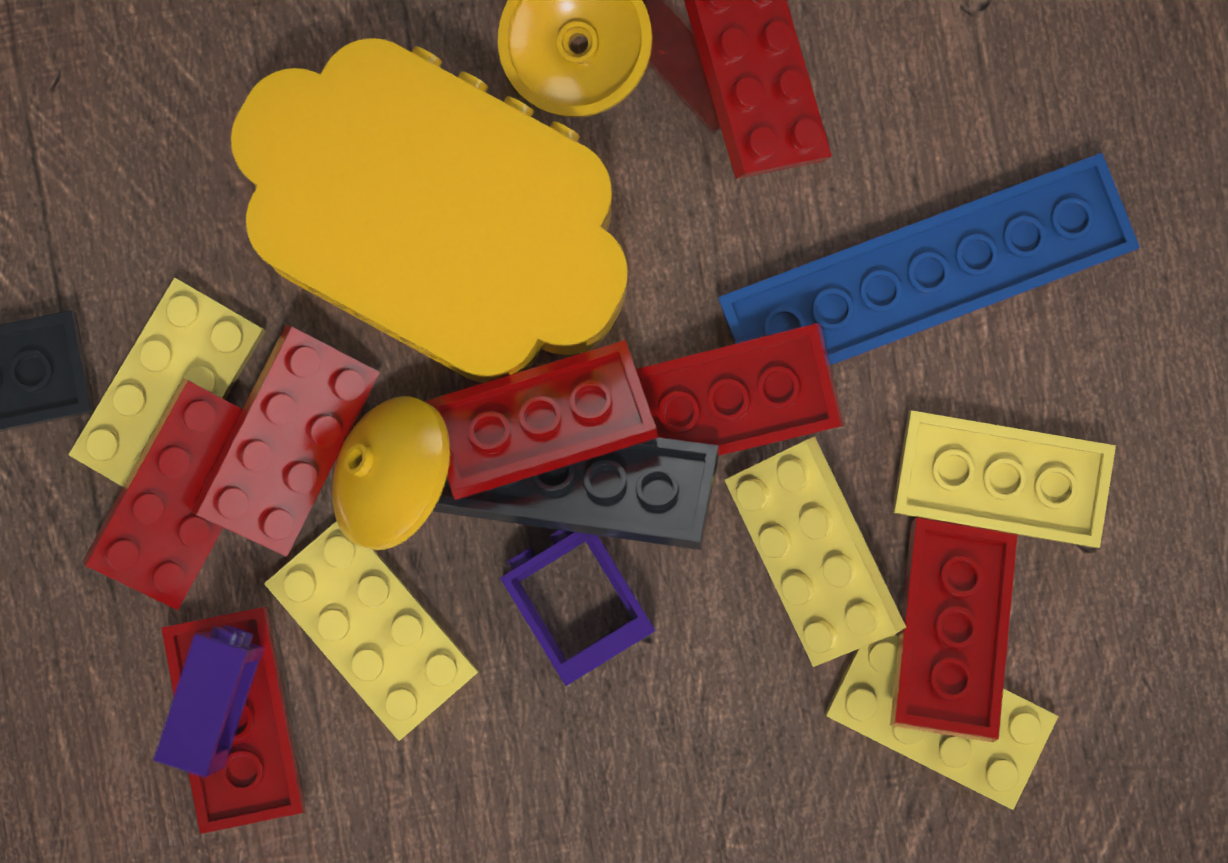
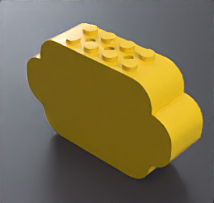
(431, 209)

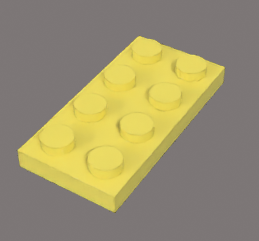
(183, 339)
(1004, 479)
(815, 552)
(371, 629)
(989, 768)

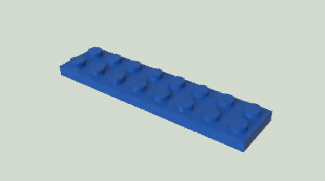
(943, 264)

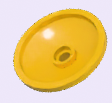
(544, 70)
(390, 472)

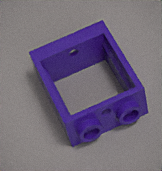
(603, 649)
(209, 701)

